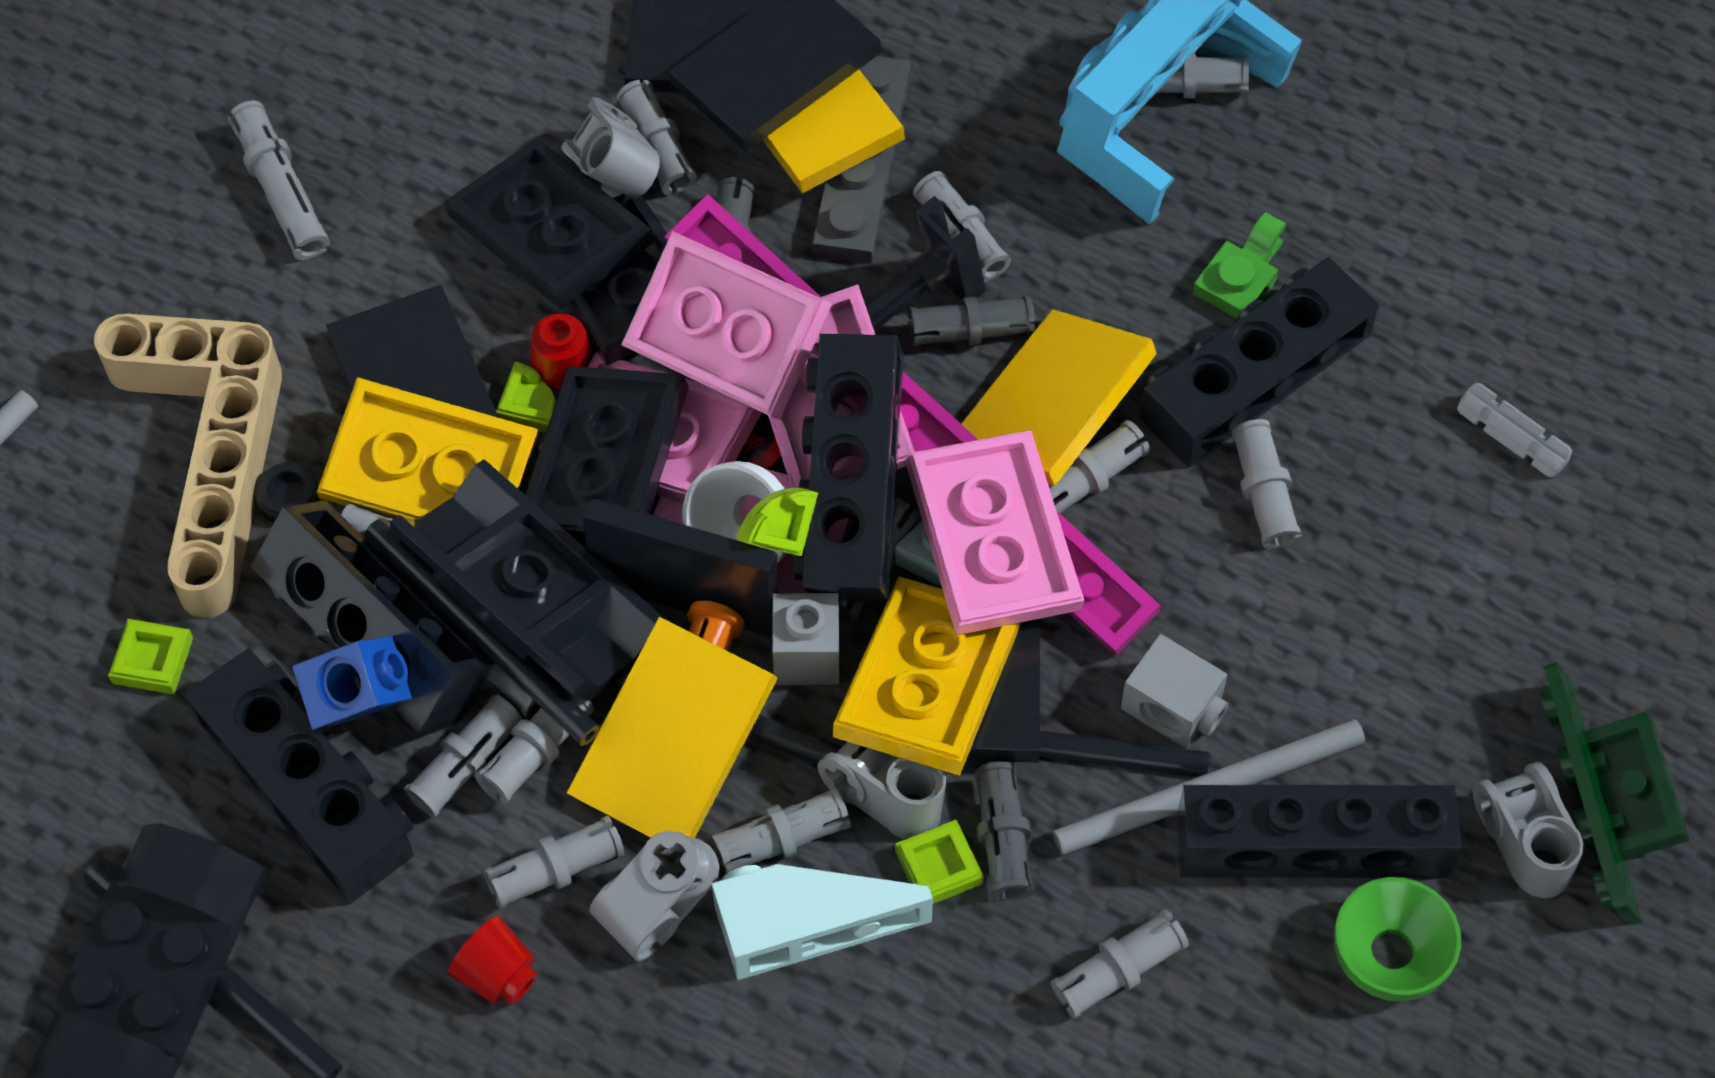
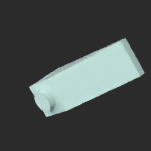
(802, 913)

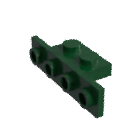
(1623, 790)

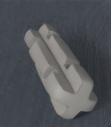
(1514, 430)

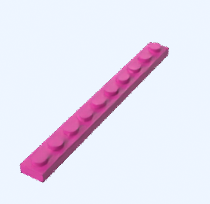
(1113, 603)

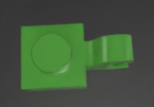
(1242, 275)

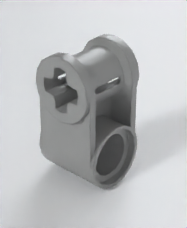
(613, 150)
(878, 787)
(1529, 817)
(649, 897)

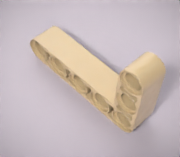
(220, 442)

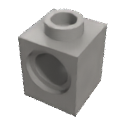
(806, 638)
(1175, 692)

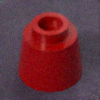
(556, 344)
(494, 963)

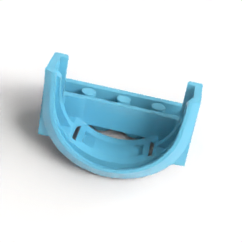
(1136, 62)

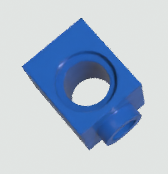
(330, 684)

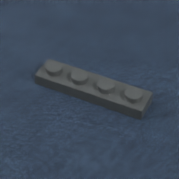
(856, 197)

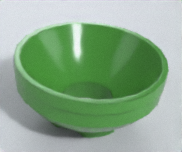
(1407, 911)

